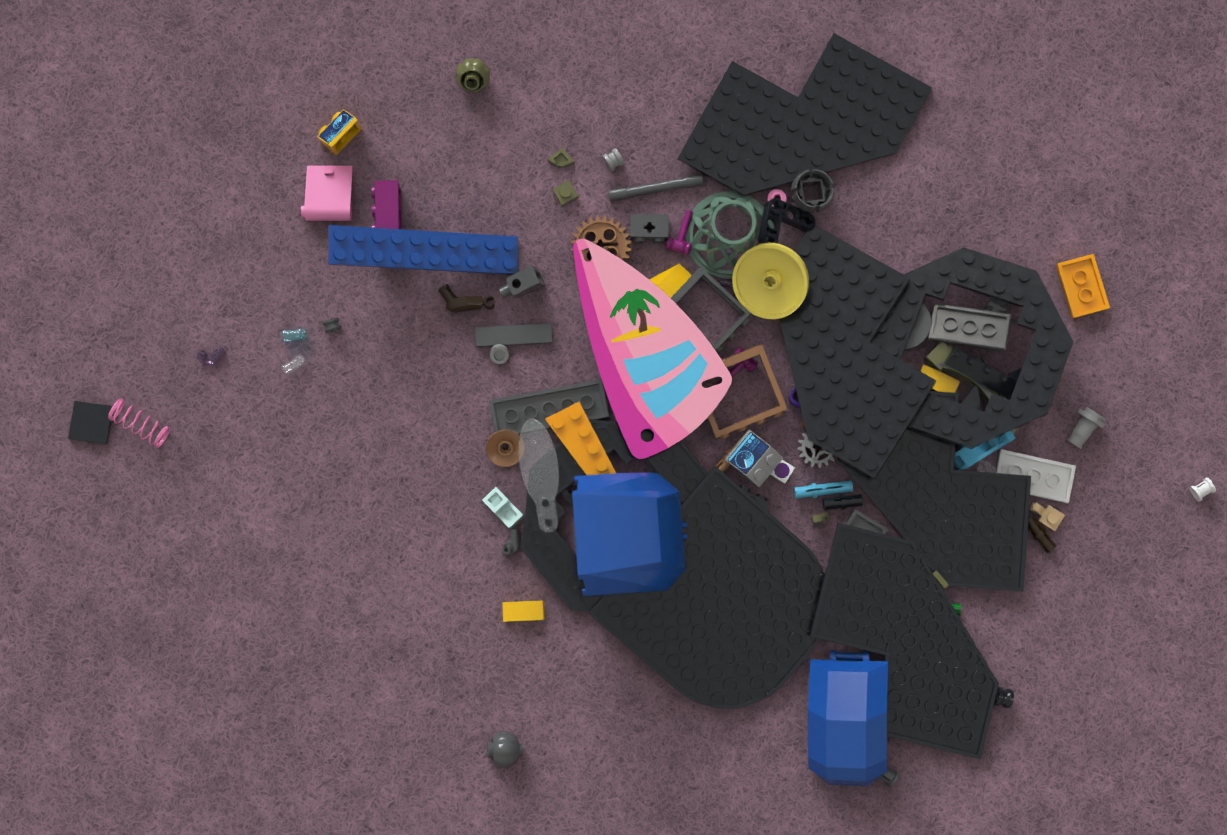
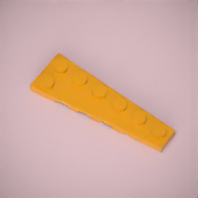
(580, 439)

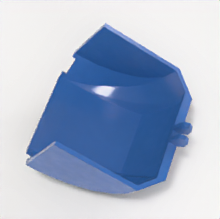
(627, 533)

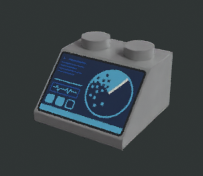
(753, 458)

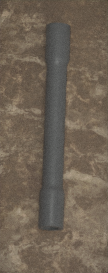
(687, 182)

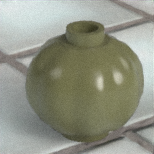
(472, 75)

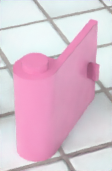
(328, 193)

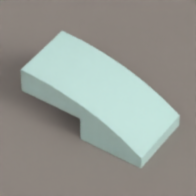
(503, 508)

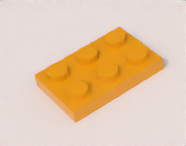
(1082, 286)

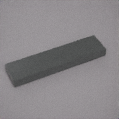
(513, 335)

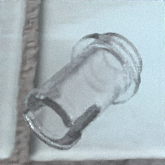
(294, 364)

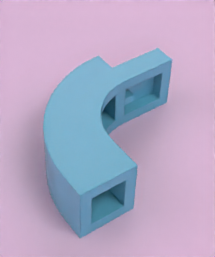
(967, 457)

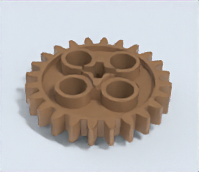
(599, 229)

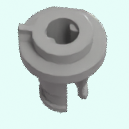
(1086, 425)

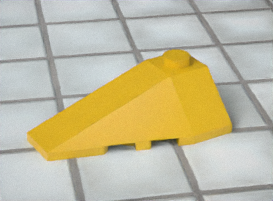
(671, 279)

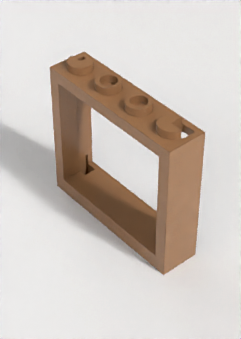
(761, 417)

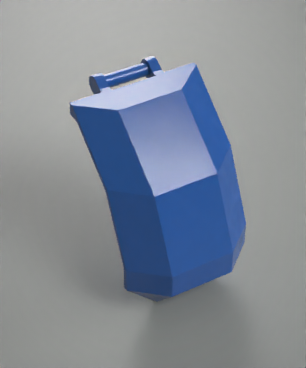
(848, 719)

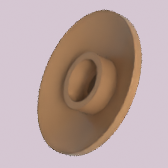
(501, 456)

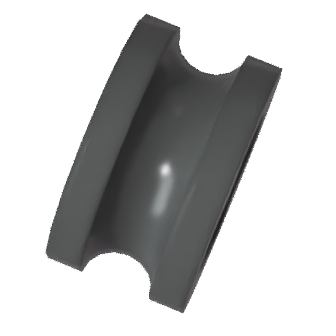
(332, 325)

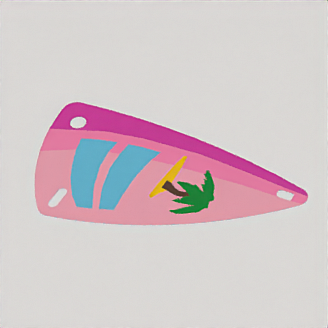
(646, 353)

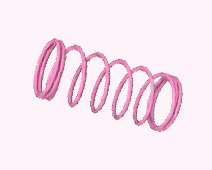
(163, 433)

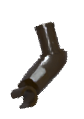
(464, 304)

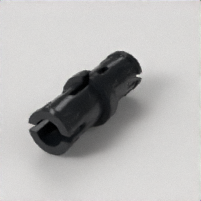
(842, 502)

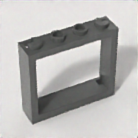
(742, 321)

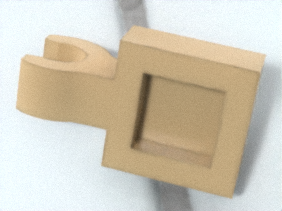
(1048, 516)

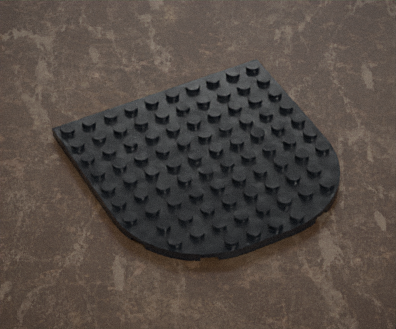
(737, 611)

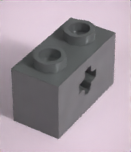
(658, 223)

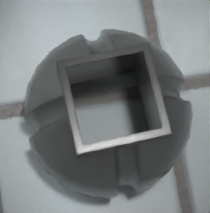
(824, 186)

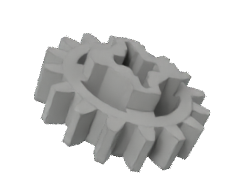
(813, 459)

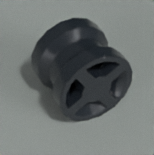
(1004, 697)

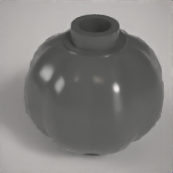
(504, 749)

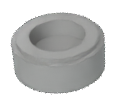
(499, 354)

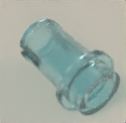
(294, 335)

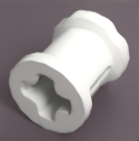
(1202, 489)

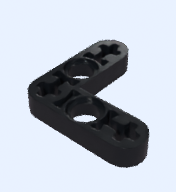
(781, 216)

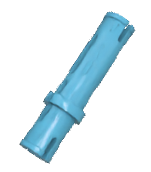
(823, 489)

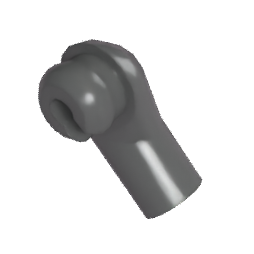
(513, 543)

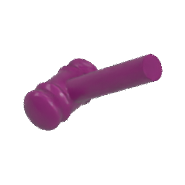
(679, 244)
(748, 364)

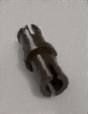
(1040, 534)

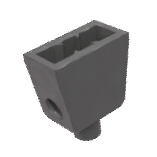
(530, 281)

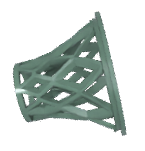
(745, 203)

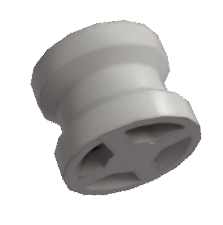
(613, 159)

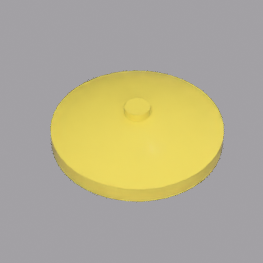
(770, 280)

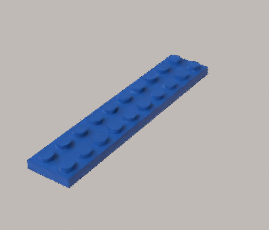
(422, 250)

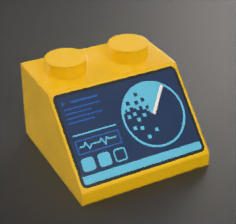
(339, 131)

